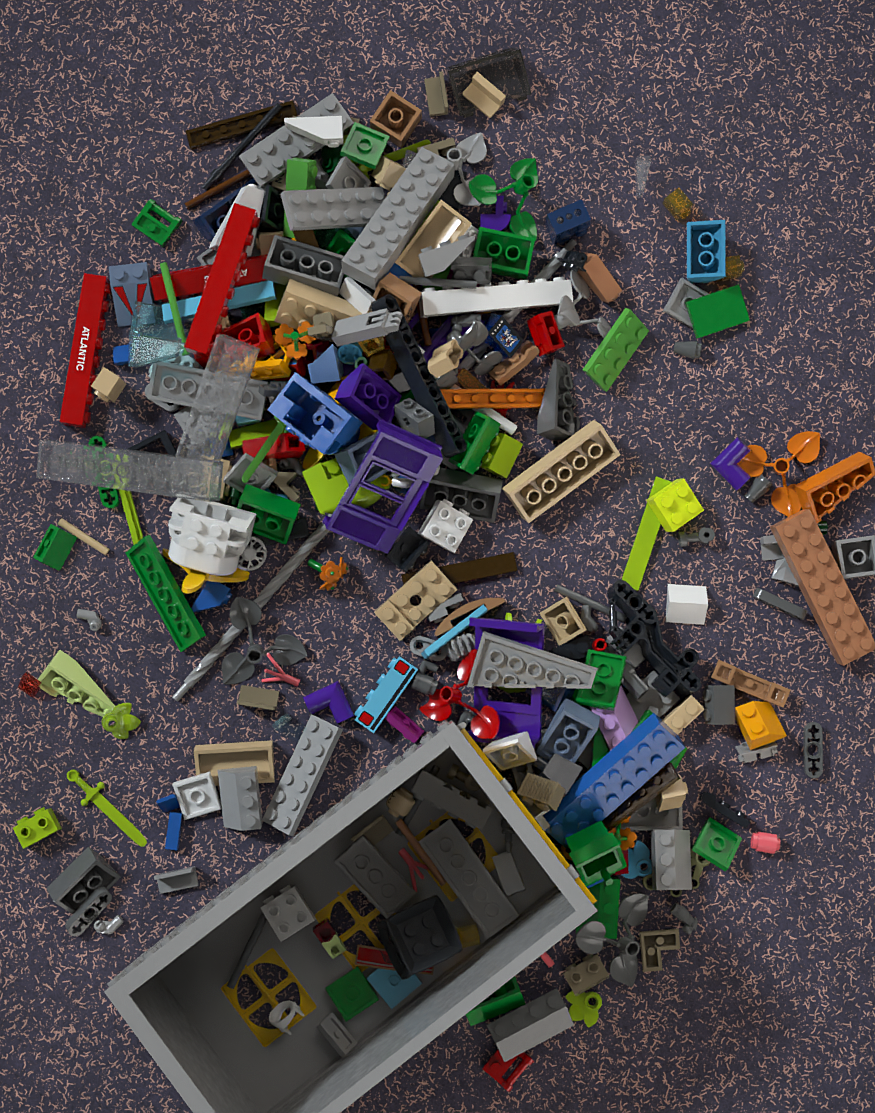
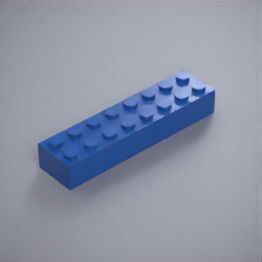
(614, 778)

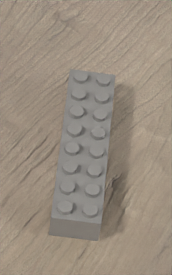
(398, 218)

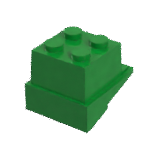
(595, 854)

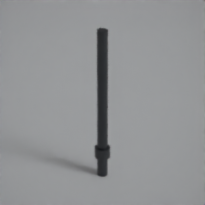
(217, 173)

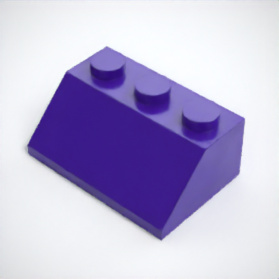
(368, 396)

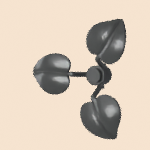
(473, 337)
(237, 668)
(591, 937)

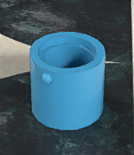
(349, 353)

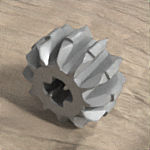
(460, 647)

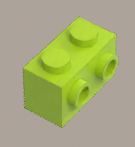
(501, 455)
(36, 828)

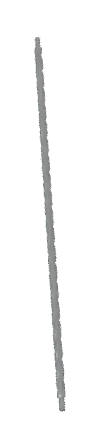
(321, 531)

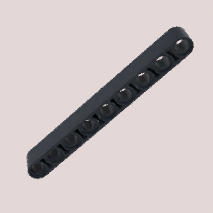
(422, 381)

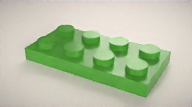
(615, 350)

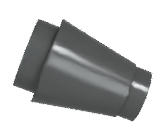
(689, 349)
(758, 488)

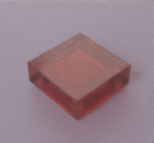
(29, 684)

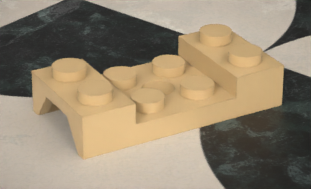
(398, 611)

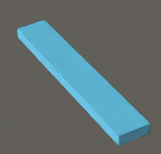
(242, 297)

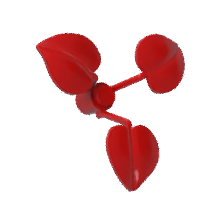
(438, 708)

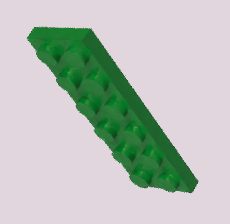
(165, 593)

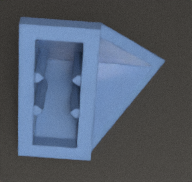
(326, 367)

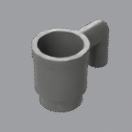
(423, 682)

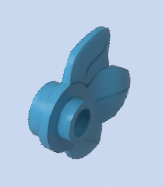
(636, 857)

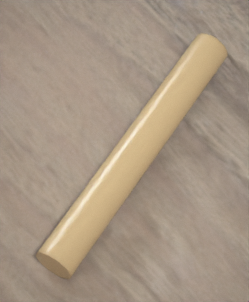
(83, 536)

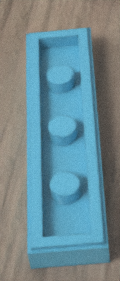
(452, 633)

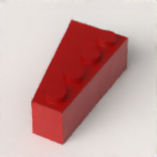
(252, 330)

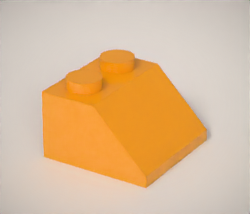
(758, 723)

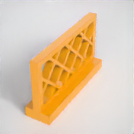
(272, 367)

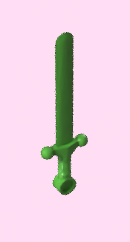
(264, 450)

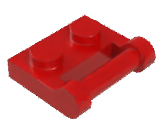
(497, 1067)

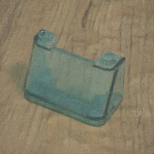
(150, 337)

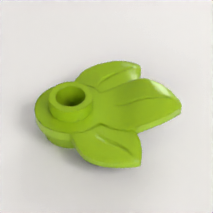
(123, 721)
(582, 1009)

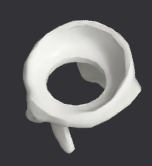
(276, 1013)

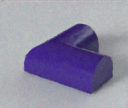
(727, 464)
(332, 697)

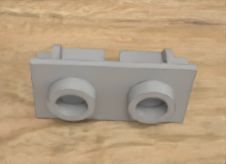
(747, 755)

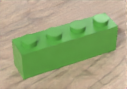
(299, 176)

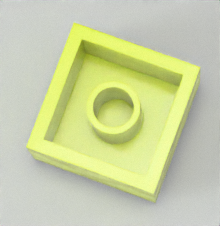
(675, 505)

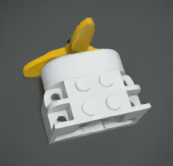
(208, 541)

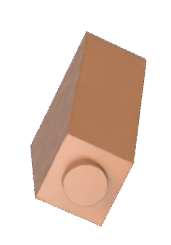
(600, 279)

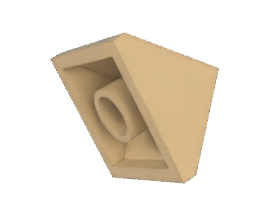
(563, 621)

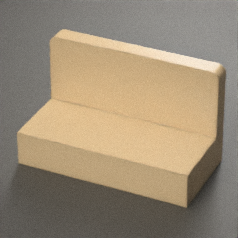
(484, 95)

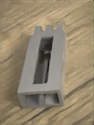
(365, 326)

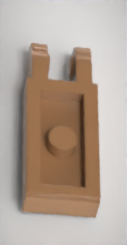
(511, 366)

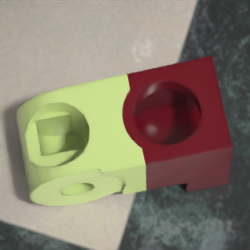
(329, 938)

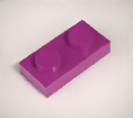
(404, 724)

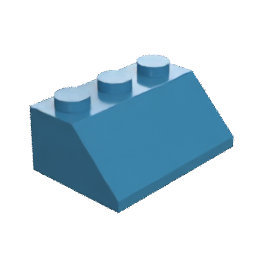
(706, 251)

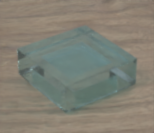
(282, 722)

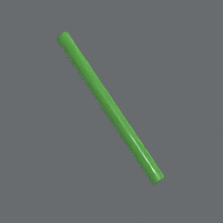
(173, 304)

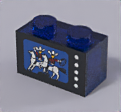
(502, 336)

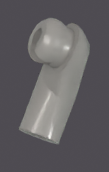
(92, 618)
(108, 927)

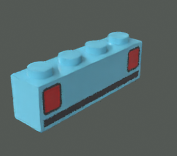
(386, 694)

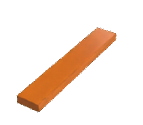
(493, 398)

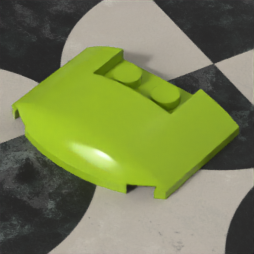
(329, 485)

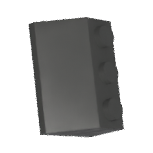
(81, 879)

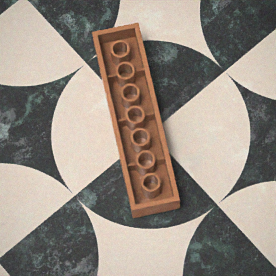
(823, 587)

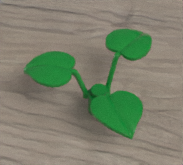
(525, 174)

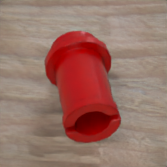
(599, 640)

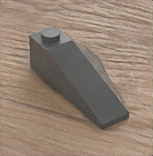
(556, 412)

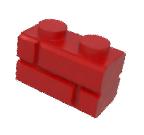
(545, 333)

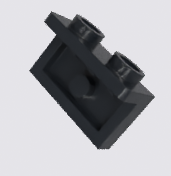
(407, 549)

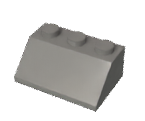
(240, 798)
(671, 860)

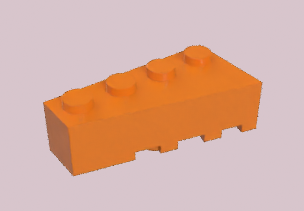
(834, 484)

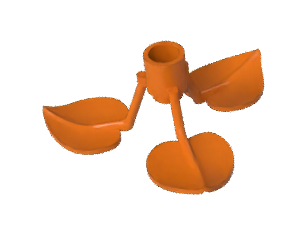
(804, 447)

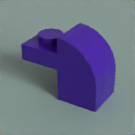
(499, 220)

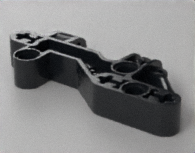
(649, 637)

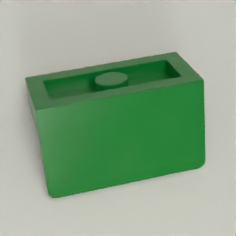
(55, 547)

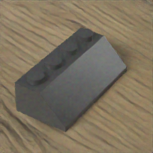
(304, 264)
(470, 492)
(530, 1025)

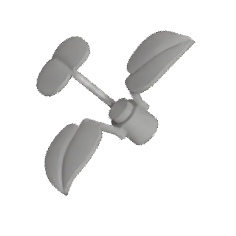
(473, 151)
(567, 313)

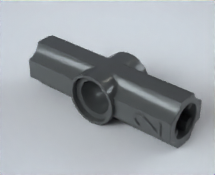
(630, 680)

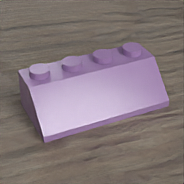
(616, 724)

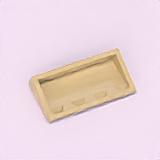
(440, 226)
(236, 755)

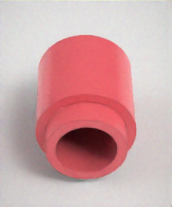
(765, 842)

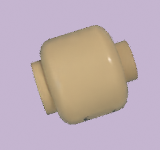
(400, 802)

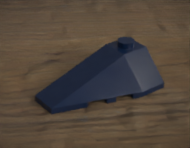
(211, 219)

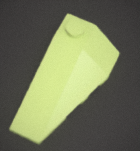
(69, 679)

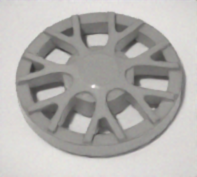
(250, 554)

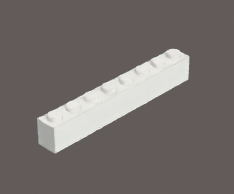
(494, 298)

